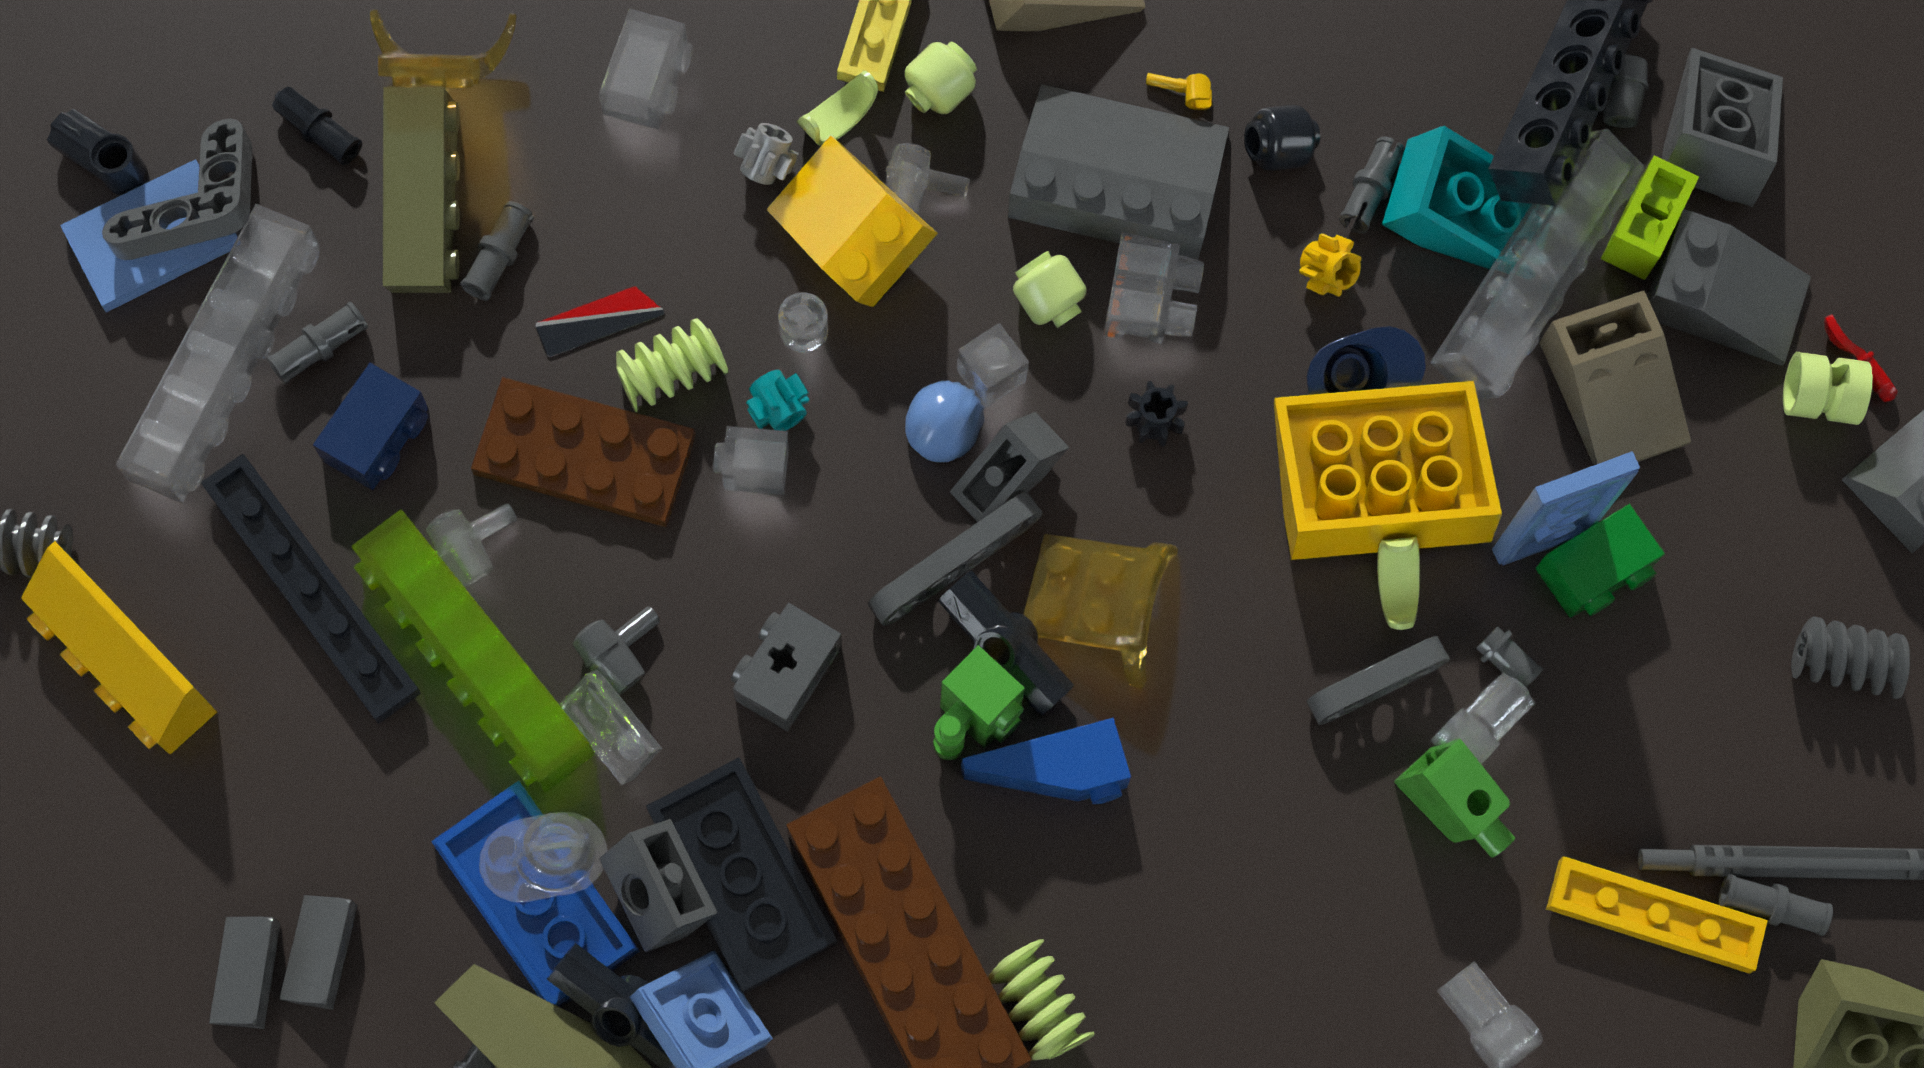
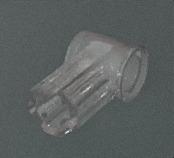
(1488, 717)
(1498, 1031)

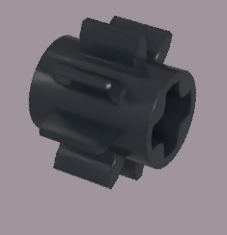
(1147, 422)

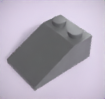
(1725, 126)
(1727, 288)

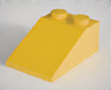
(851, 223)

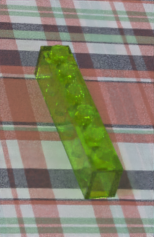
(472, 651)

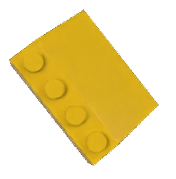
(1385, 469)

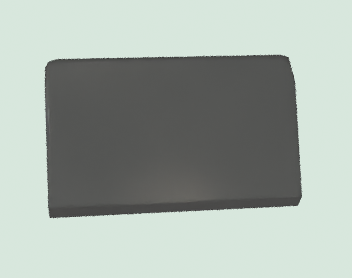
(319, 951)
(245, 972)

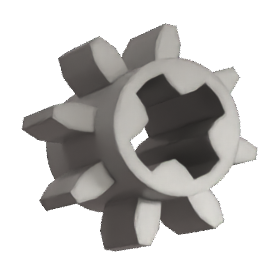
(766, 153)

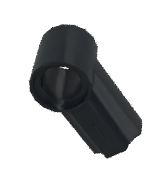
(98, 151)

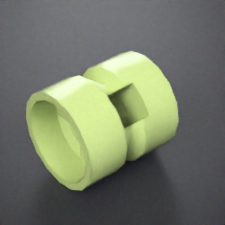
(1835, 389)

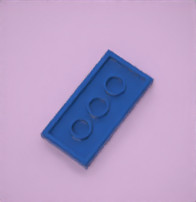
(538, 930)

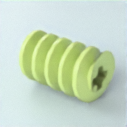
(669, 363)
(1038, 1002)

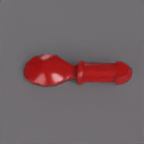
(1881, 382)

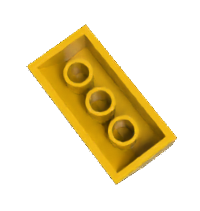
(114, 651)

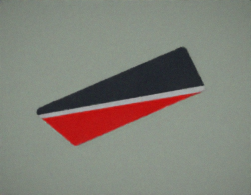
(596, 320)

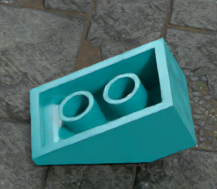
(1450, 200)

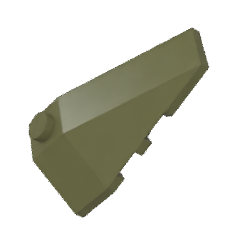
(525, 1030)

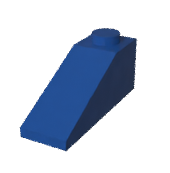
(1061, 765)

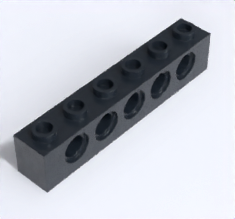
(1564, 99)

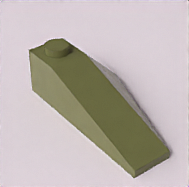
(1858, 1020)

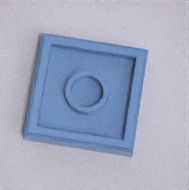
(701, 1015)

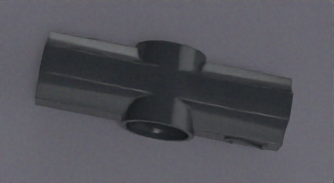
(1008, 639)
(608, 1000)

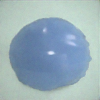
(944, 421)

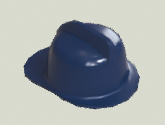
(1367, 362)

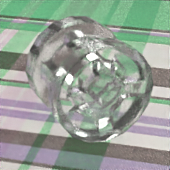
(803, 310)

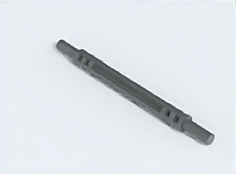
(1788, 862)

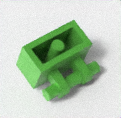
(977, 701)

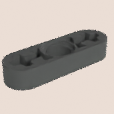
(1378, 680)

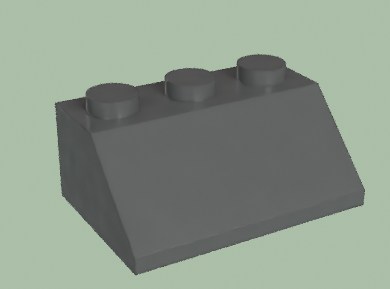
(1893, 483)

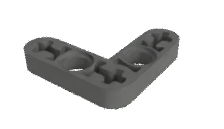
(209, 214)

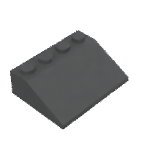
(1116, 170)

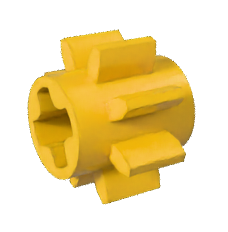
(1330, 265)

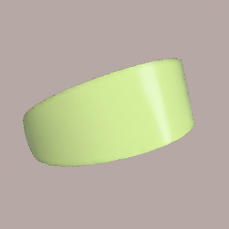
(841, 110)
(1399, 581)

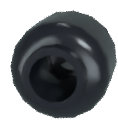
(1281, 137)

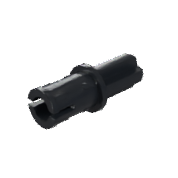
(317, 125)

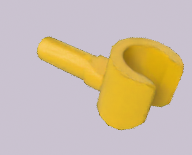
(1196, 88)

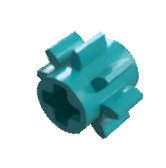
(777, 401)

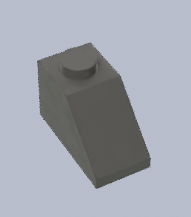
(1009, 465)

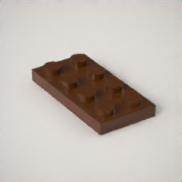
(583, 451)

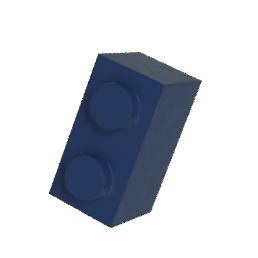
(372, 427)

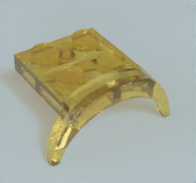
(437, 69)
(1098, 596)

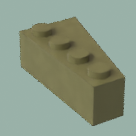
(420, 189)

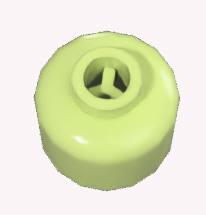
(940, 78)
(1049, 289)

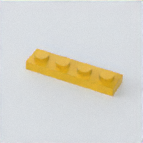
(1657, 915)

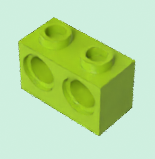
(1649, 217)

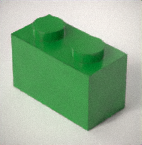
(1600, 562)

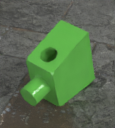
(1458, 796)

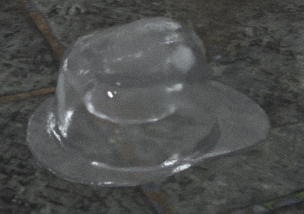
(542, 857)

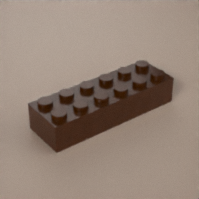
(904, 934)

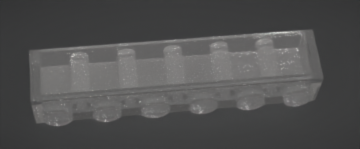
(1537, 269)
(219, 354)

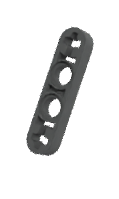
(955, 559)

